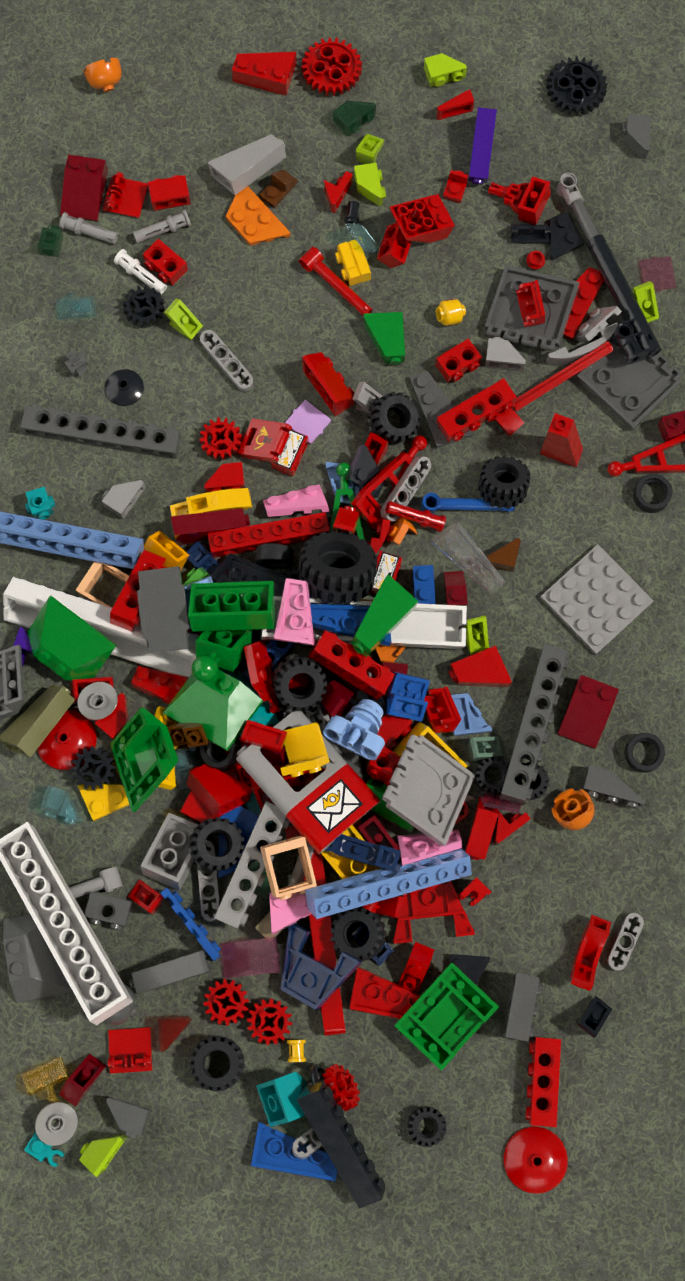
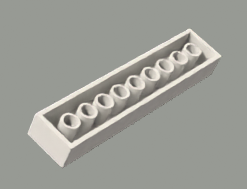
(63, 924)

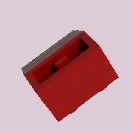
(423, 219)

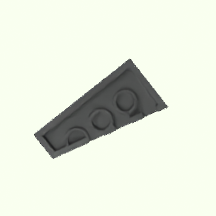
(433, 404)

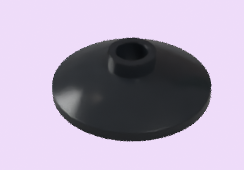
(127, 395)

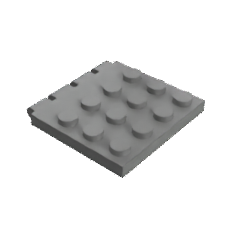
(428, 789)

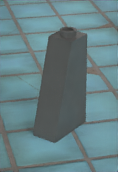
(170, 972)

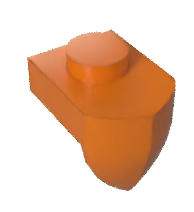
(398, 530)

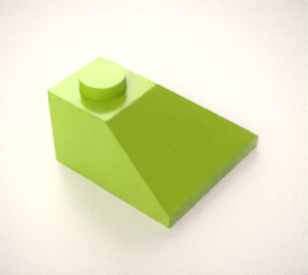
(100, 1152)

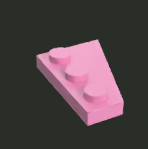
(300, 500)
(295, 615)
(419, 846)

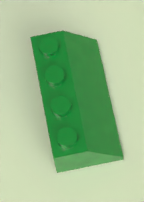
(232, 606)

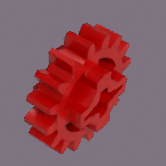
(220, 430)
(263, 1014)
(221, 1016)
(342, 1086)

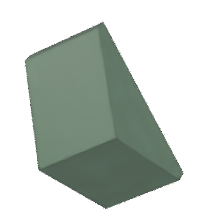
(484, 747)

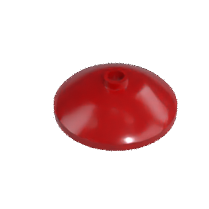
(79, 734)
(522, 1151)

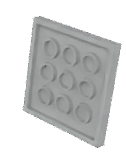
(596, 599)

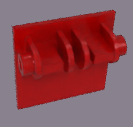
(125, 196)
(130, 1050)

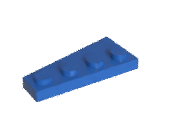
(341, 619)
(187, 916)
(275, 1153)

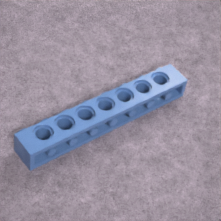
(70, 540)
(385, 884)

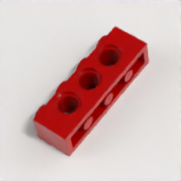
(500, 391)
(121, 614)
(341, 666)
(547, 1116)

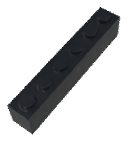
(341, 1144)

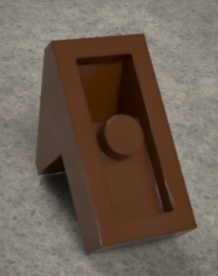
(279, 187)

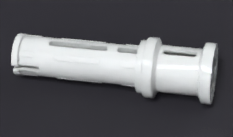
(134, 265)

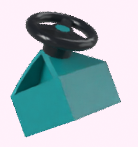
(280, 1095)

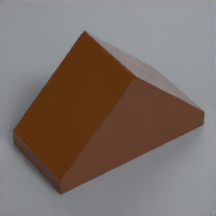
(506, 556)

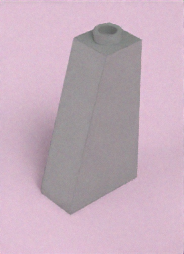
(247, 163)

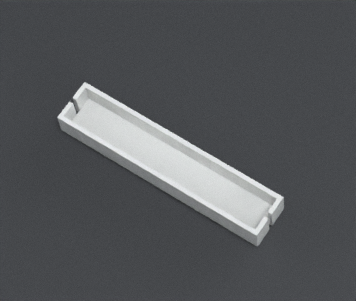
(25, 600)
(424, 627)

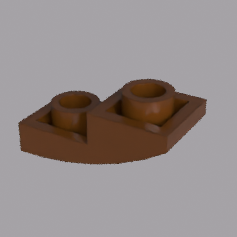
(188, 733)

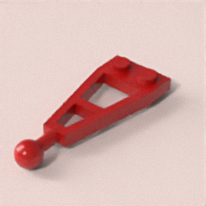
(616, 468)
(365, 502)

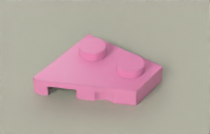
(287, 911)

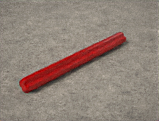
(563, 375)

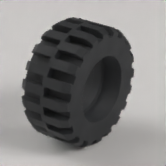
(342, 551)

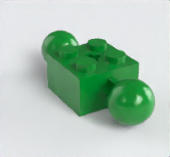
(220, 650)

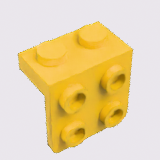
(304, 750)

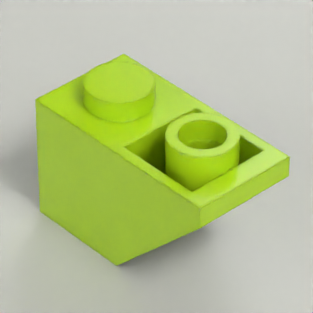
(443, 69)
(368, 182)

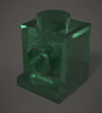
(51, 246)

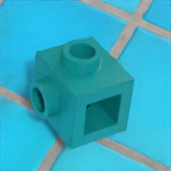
(40, 503)

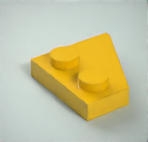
(104, 801)

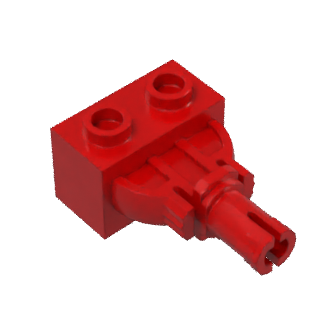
(525, 198)

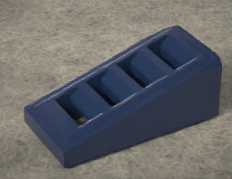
(359, 931)

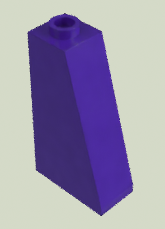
(482, 145)

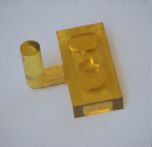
(45, 1077)

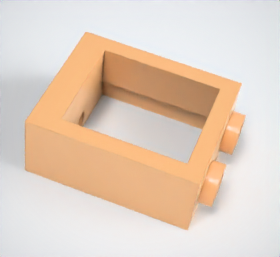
(93, 575)
(285, 845)

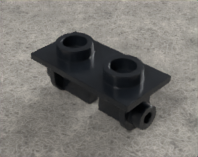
(530, 233)

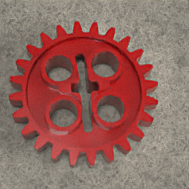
(331, 66)

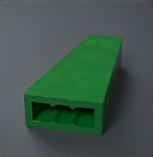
(386, 612)

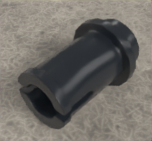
(352, 213)

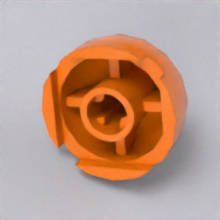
(103, 74)
(573, 809)

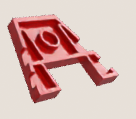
(430, 903)

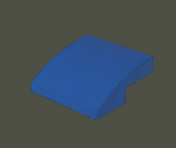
(407, 696)

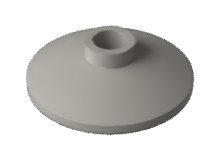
(92, 695)
(62, 1130)

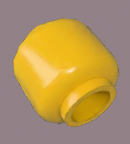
(450, 312)

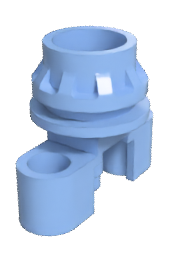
(358, 729)

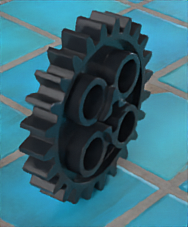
(576, 86)

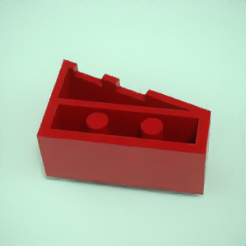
(265, 70)

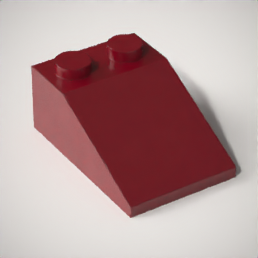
(83, 187)
(588, 711)

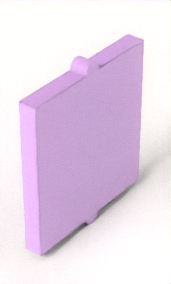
(308, 421)

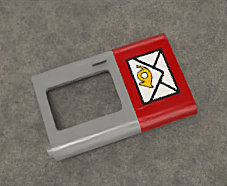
(323, 806)

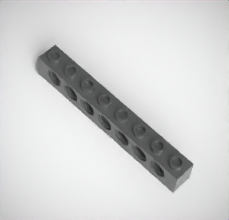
(35, 413)
(511, 790)

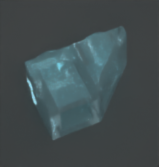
(60, 803)

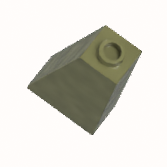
(37, 721)

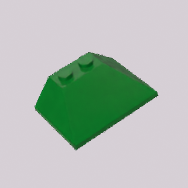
(68, 642)
(218, 705)
(143, 756)
(446, 1016)

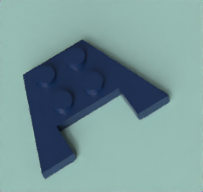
(309, 978)

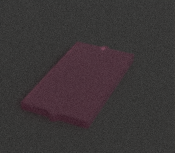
(250, 957)

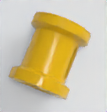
(296, 1050)

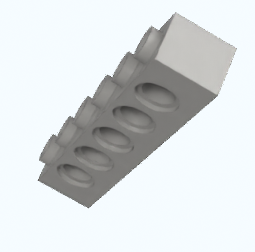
(225, 913)

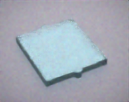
(362, 237)

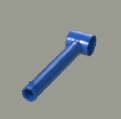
(459, 504)

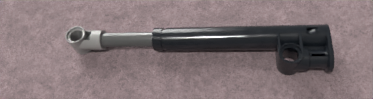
(639, 338)

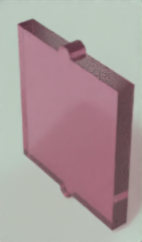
(659, 272)
(494, 802)

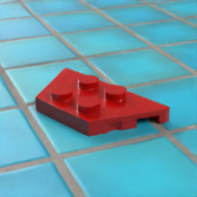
(260, 673)

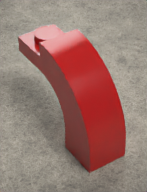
(589, 952)

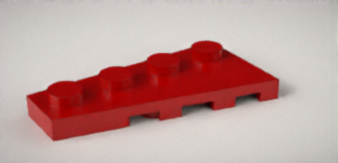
(589, 286)
(158, 683)

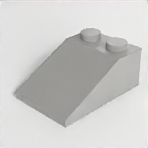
(169, 854)

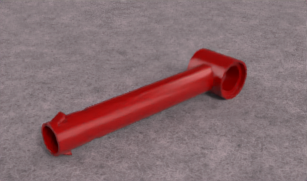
(313, 261)

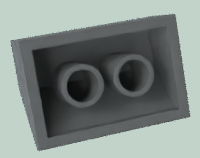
(521, 1007)

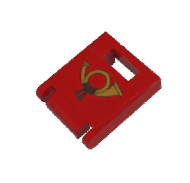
(264, 439)

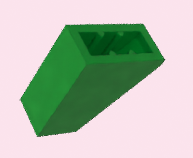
(387, 334)

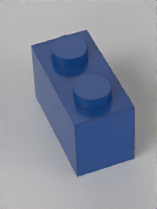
(423, 584)

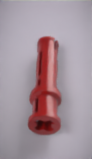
(423, 518)

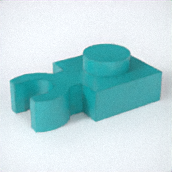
(41, 1150)

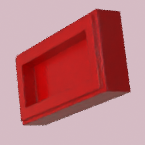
(263, 736)

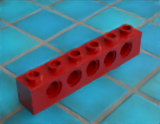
(277, 532)

